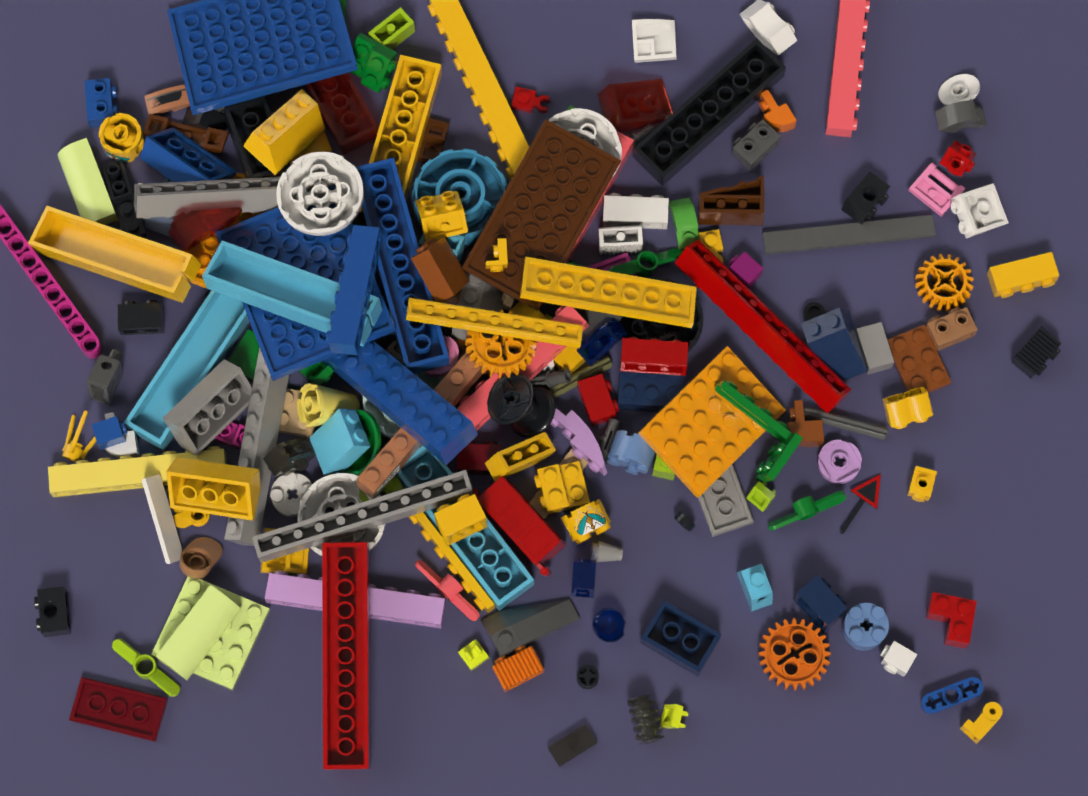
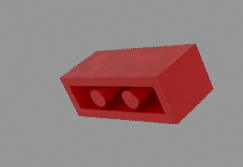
(654, 356)

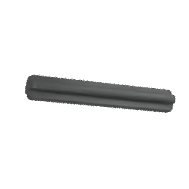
(846, 423)

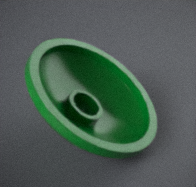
(375, 440)

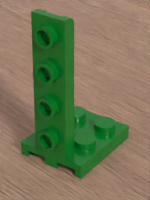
(779, 452)

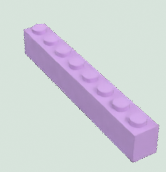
(384, 603)

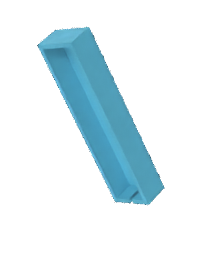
(279, 288)
(193, 357)

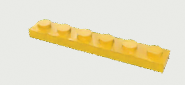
(455, 565)

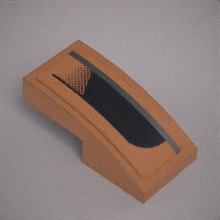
(168, 99)

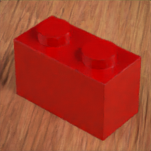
(597, 400)

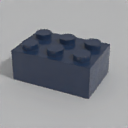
(647, 390)
(680, 638)

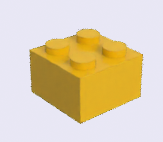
(460, 519)

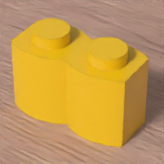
(907, 407)

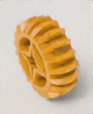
(933, 268)

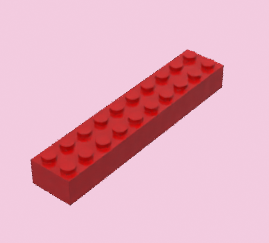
(346, 655)

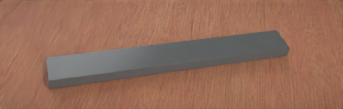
(848, 234)

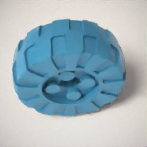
(469, 175)

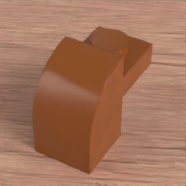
(810, 431)

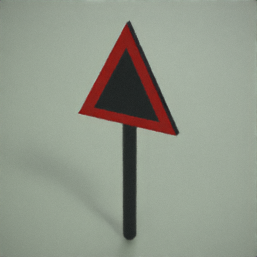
(868, 493)

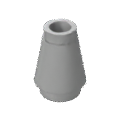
(605, 552)

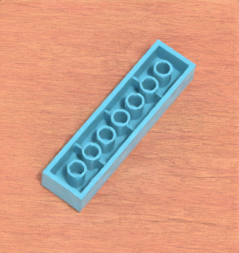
(483, 552)

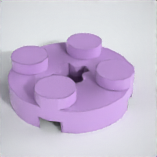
(840, 449)

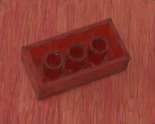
(343, 111)

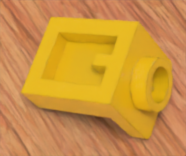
(500, 252)

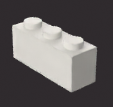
(635, 211)

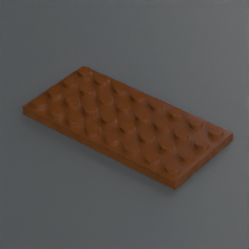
(543, 207)

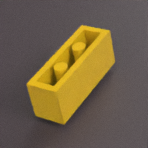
(1023, 275)
(520, 456)

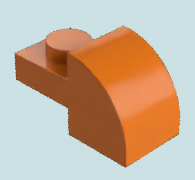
(780, 117)

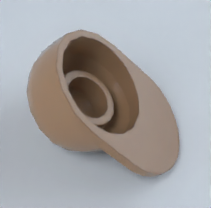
(199, 557)

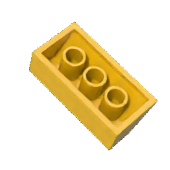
(286, 132)
(213, 488)

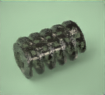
(644, 719)

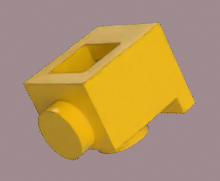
(924, 475)

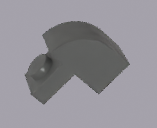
(960, 115)

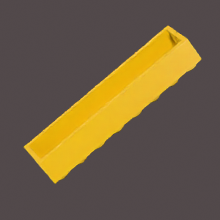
(115, 254)

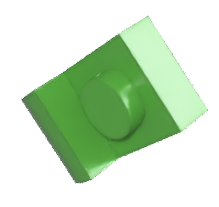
(684, 221)

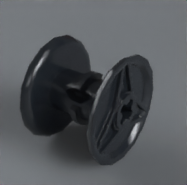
(521, 405)

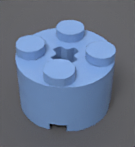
(630, 453)
(857, 636)

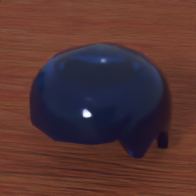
(608, 625)

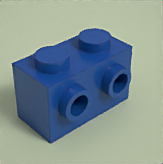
(100, 100)

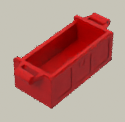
(521, 522)

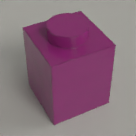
(746, 269)

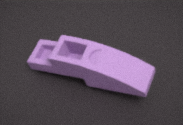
(581, 440)

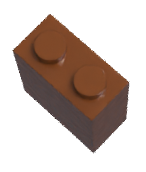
(439, 269)

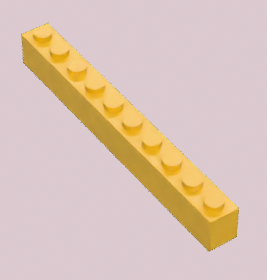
(481, 81)

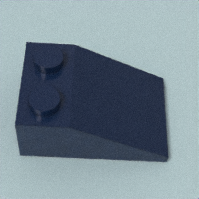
(836, 343)

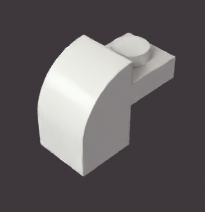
(126, 448)

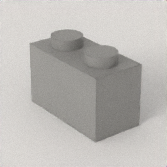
(875, 348)

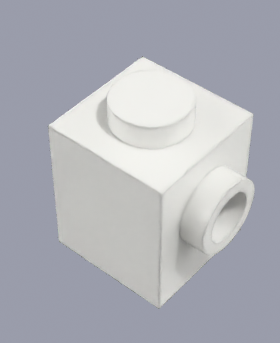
(897, 658)

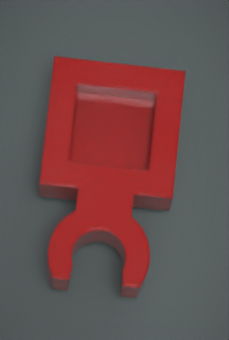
(526, 100)

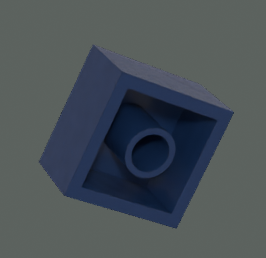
(820, 603)

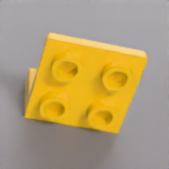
(442, 215)

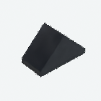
(204, 120)

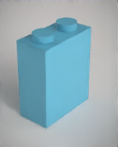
(339, 441)

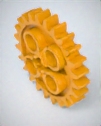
(480, 347)

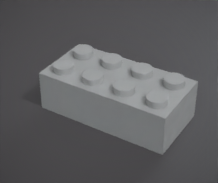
(209, 407)

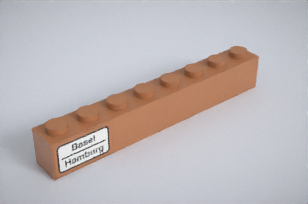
(403, 445)

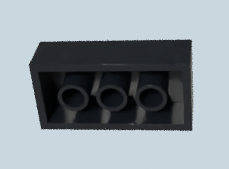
(241, 122)

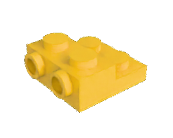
(561, 487)

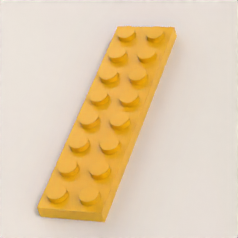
(608, 292)

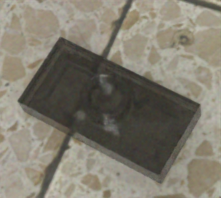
(572, 745)

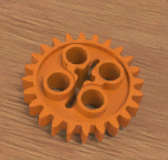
(804, 671)

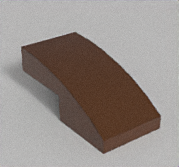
(433, 140)

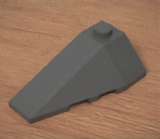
(527, 624)

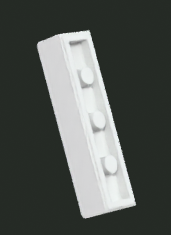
(162, 518)

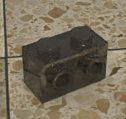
(290, 456)

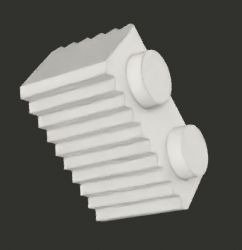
(620, 239)

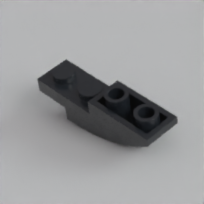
(123, 198)

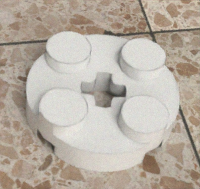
(280, 489)

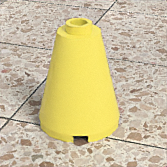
(320, 403)

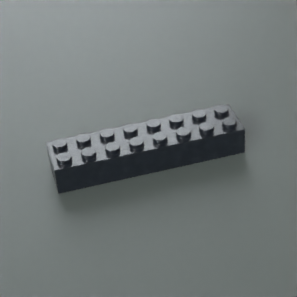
(708, 112)

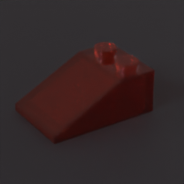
(635, 104)
(199, 225)

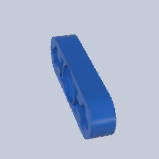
(934, 695)

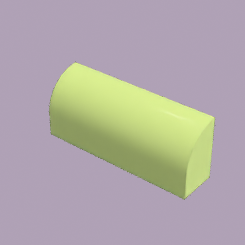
(86, 182)
(198, 632)

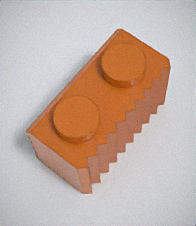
(517, 668)

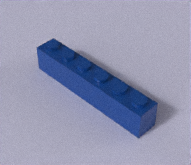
(355, 290)

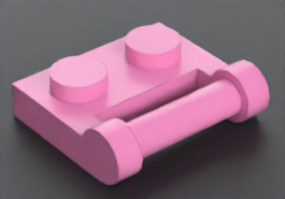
(931, 193)

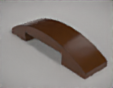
(211, 139)

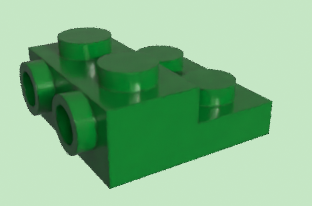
(373, 63)

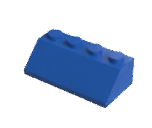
(182, 158)

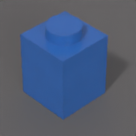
(109, 432)

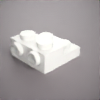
(979, 211)

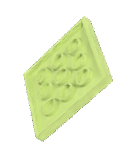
(231, 651)

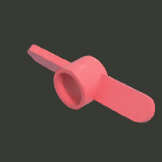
(450, 589)

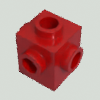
(958, 159)

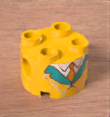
(121, 137)
(587, 520)

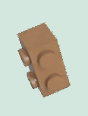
(951, 328)

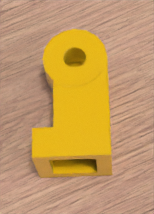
(988, 717)

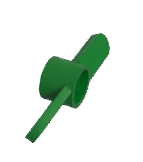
(635, 266)
(807, 508)

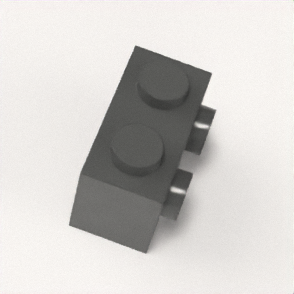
(755, 145)

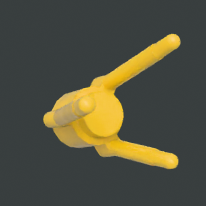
(72, 449)

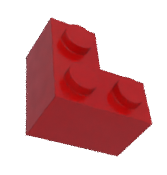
(957, 613)

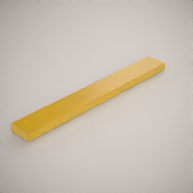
(494, 322)

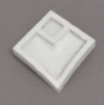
(654, 40)

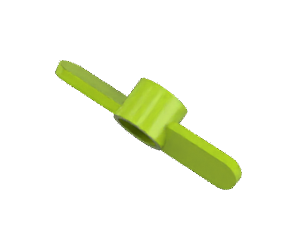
(156, 675)

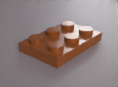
(918, 360)

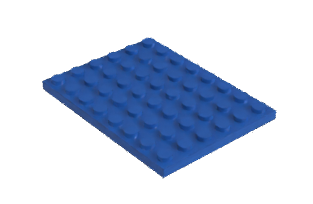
(257, 47)
(283, 342)

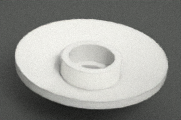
(959, 88)

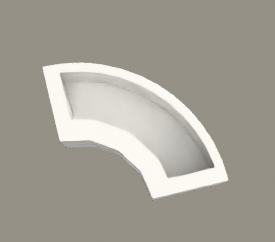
(768, 27)

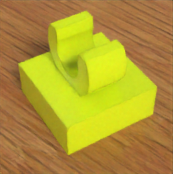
(473, 654)
(672, 716)

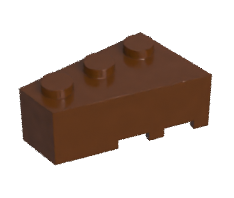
(733, 205)

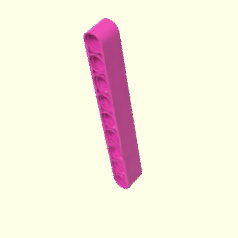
(49, 287)

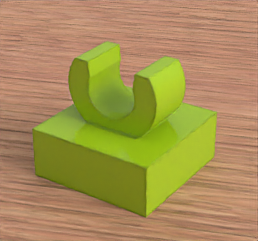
(761, 496)

